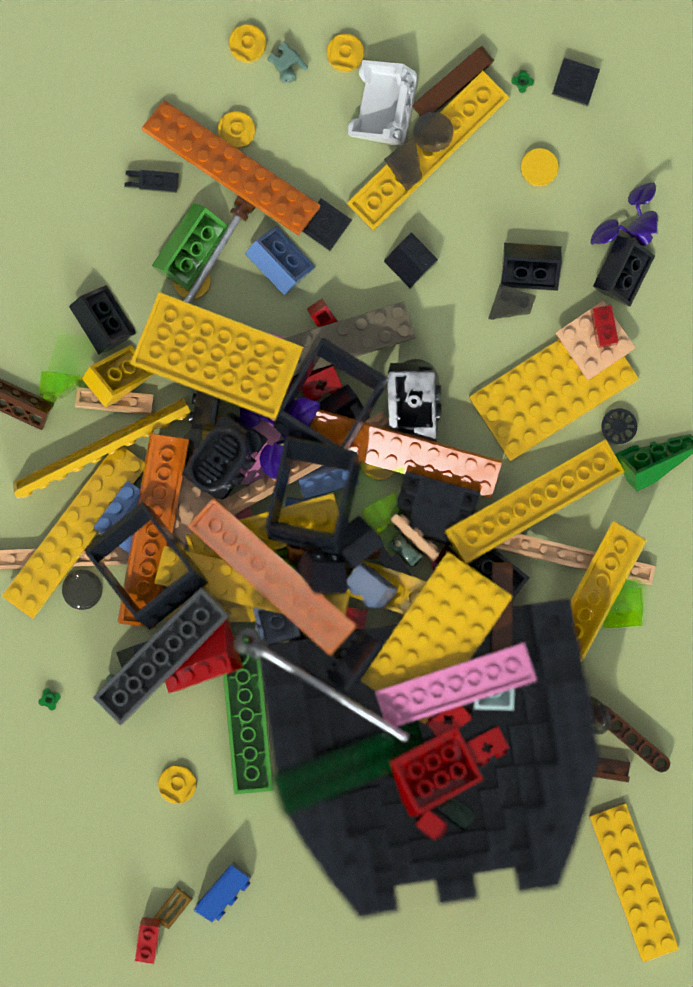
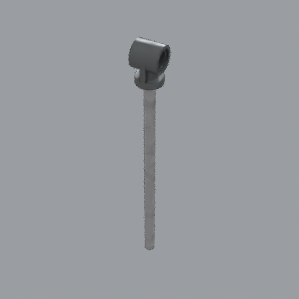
(258, 647)

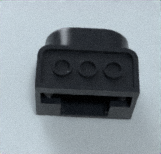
(414, 398)
(224, 456)
(434, 505)

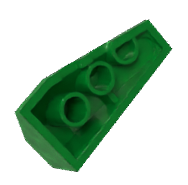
(650, 463)

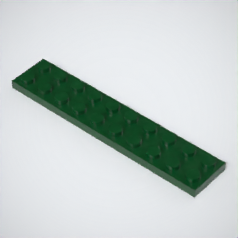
(342, 769)

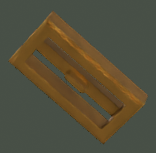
(183, 895)

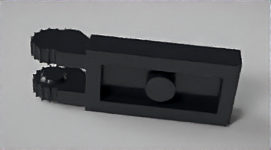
(154, 181)

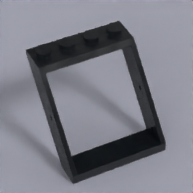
(349, 364)
(322, 455)
(171, 597)

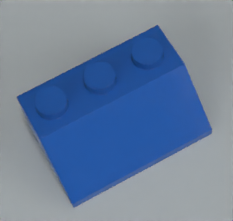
(223, 893)

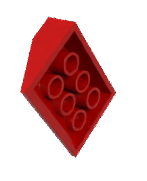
(211, 660)
(434, 772)

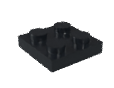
(575, 82)
(327, 225)

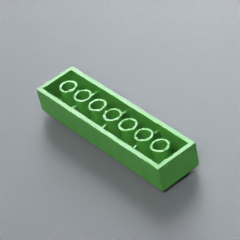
(248, 727)

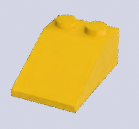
(115, 376)

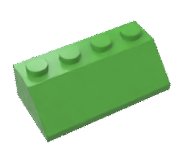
(190, 244)

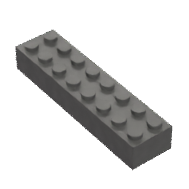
(162, 655)

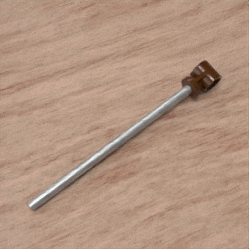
(239, 214)

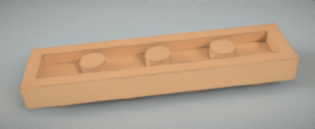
(131, 403)

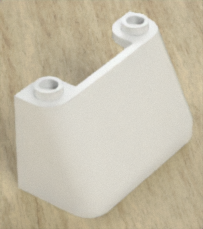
(385, 102)

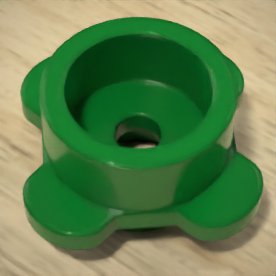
(522, 76)
(54, 699)

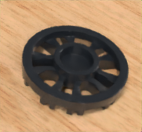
(619, 426)

